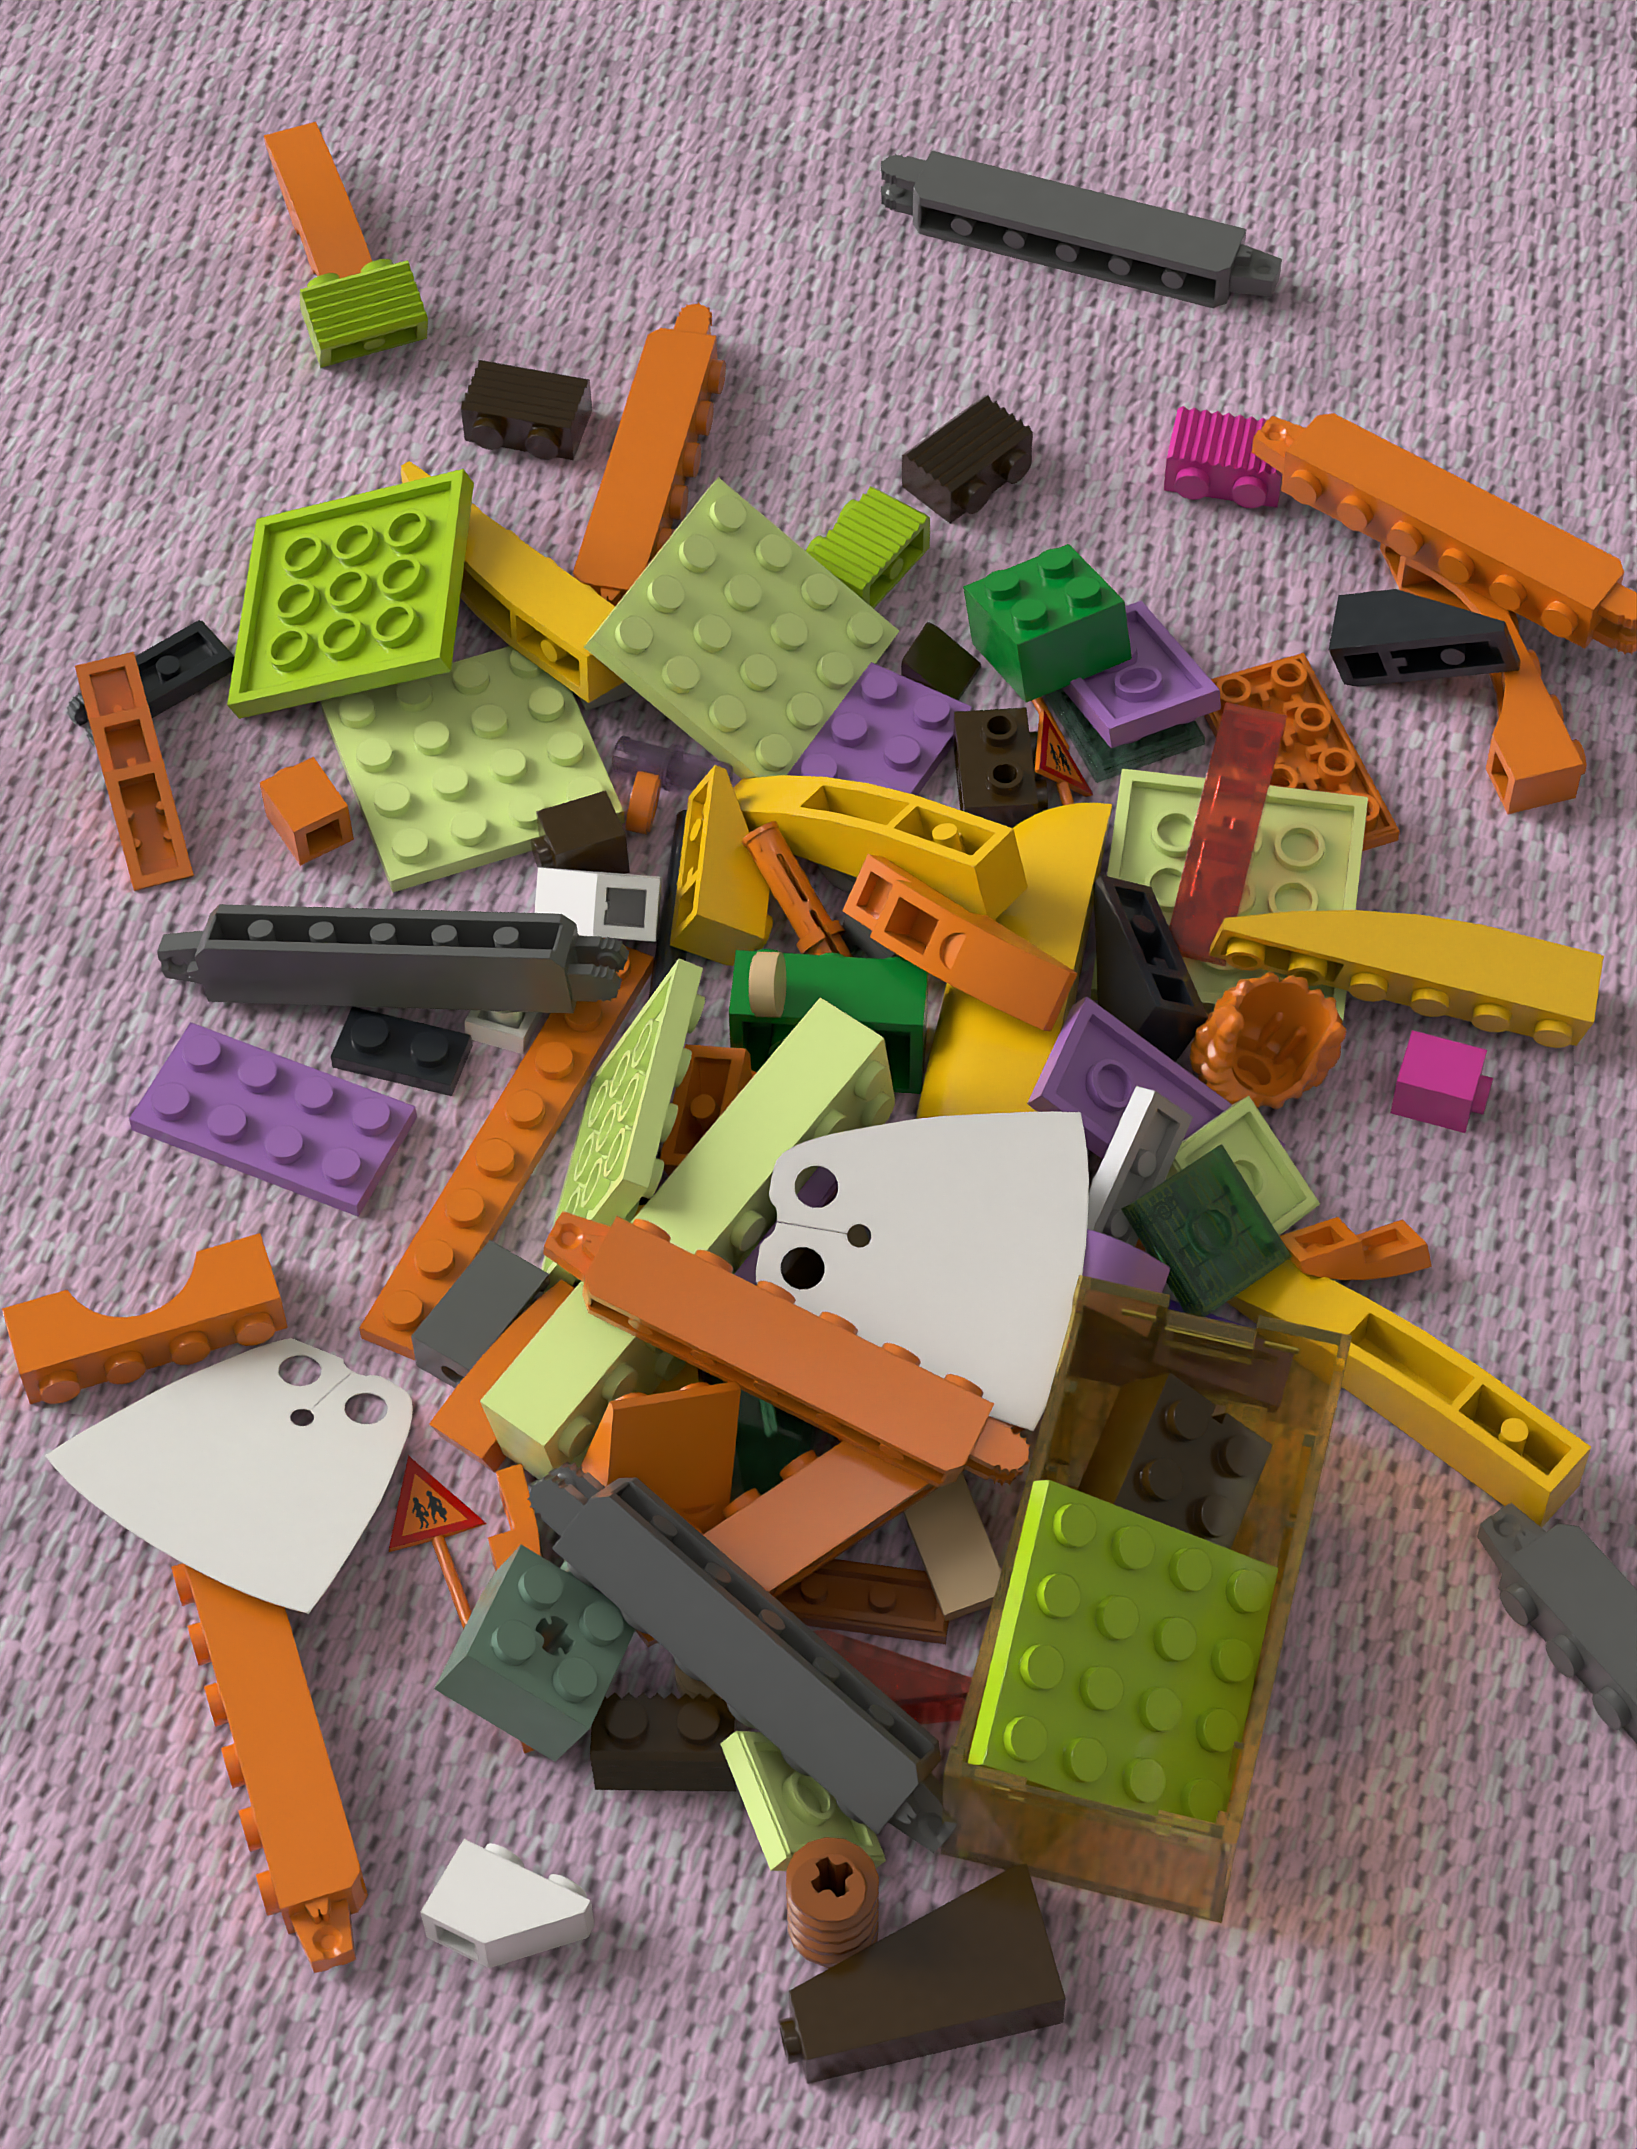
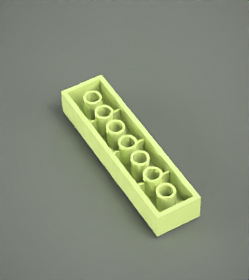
(817, 1083)

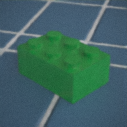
(878, 993)

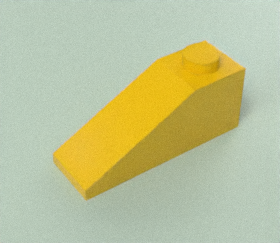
(719, 886)

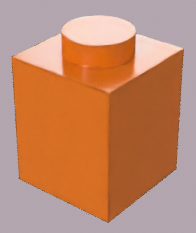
(306, 810)

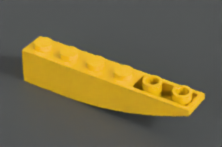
(532, 603)
(846, 820)
(1427, 964)
(1433, 1393)

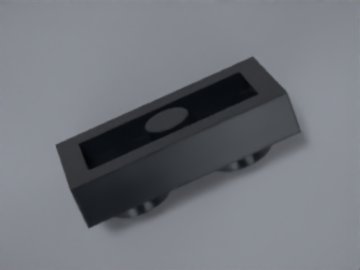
(401, 1051)

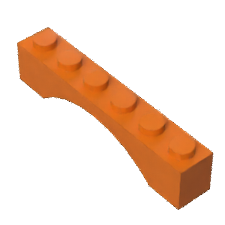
(1530, 749)

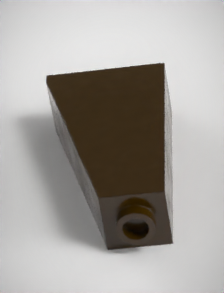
(931, 1987)

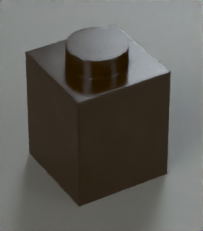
(581, 836)

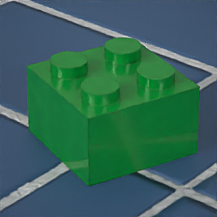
(1047, 622)

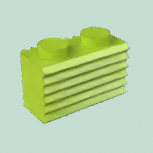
(363, 311)
(873, 544)

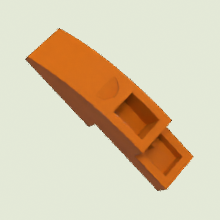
(958, 945)

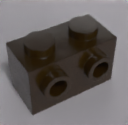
(997, 765)

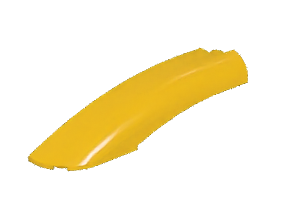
(980, 1054)

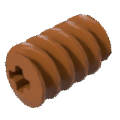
(832, 1900)

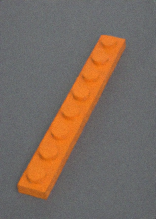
(500, 1160)

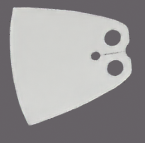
(968, 1245)
(236, 1485)

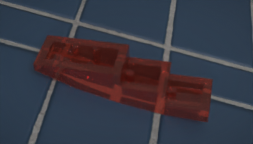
(1226, 827)

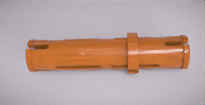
(794, 892)

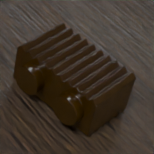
(526, 410)
(968, 460)
(662, 1743)

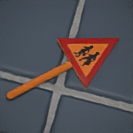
(1056, 762)
(431, 1514)

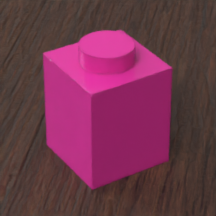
(1441, 1082)

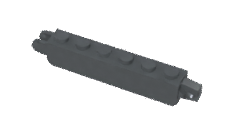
(1077, 229)
(395, 959)
(1574, 1603)
(747, 1650)

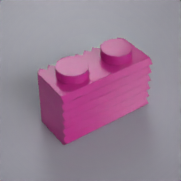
(1215, 460)

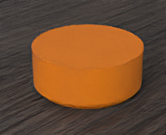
(643, 802)

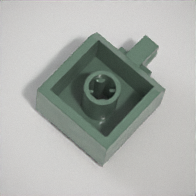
(537, 1653)

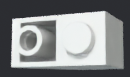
(602, 902)
(500, 1910)

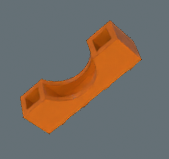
(71, 1348)

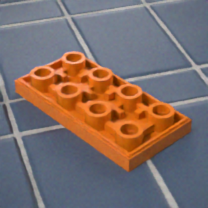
(1314, 744)

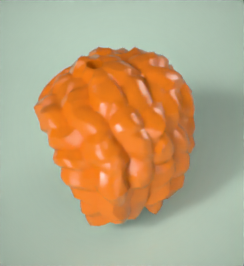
(1268, 1041)

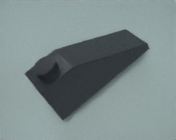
(1413, 638)
(1142, 969)

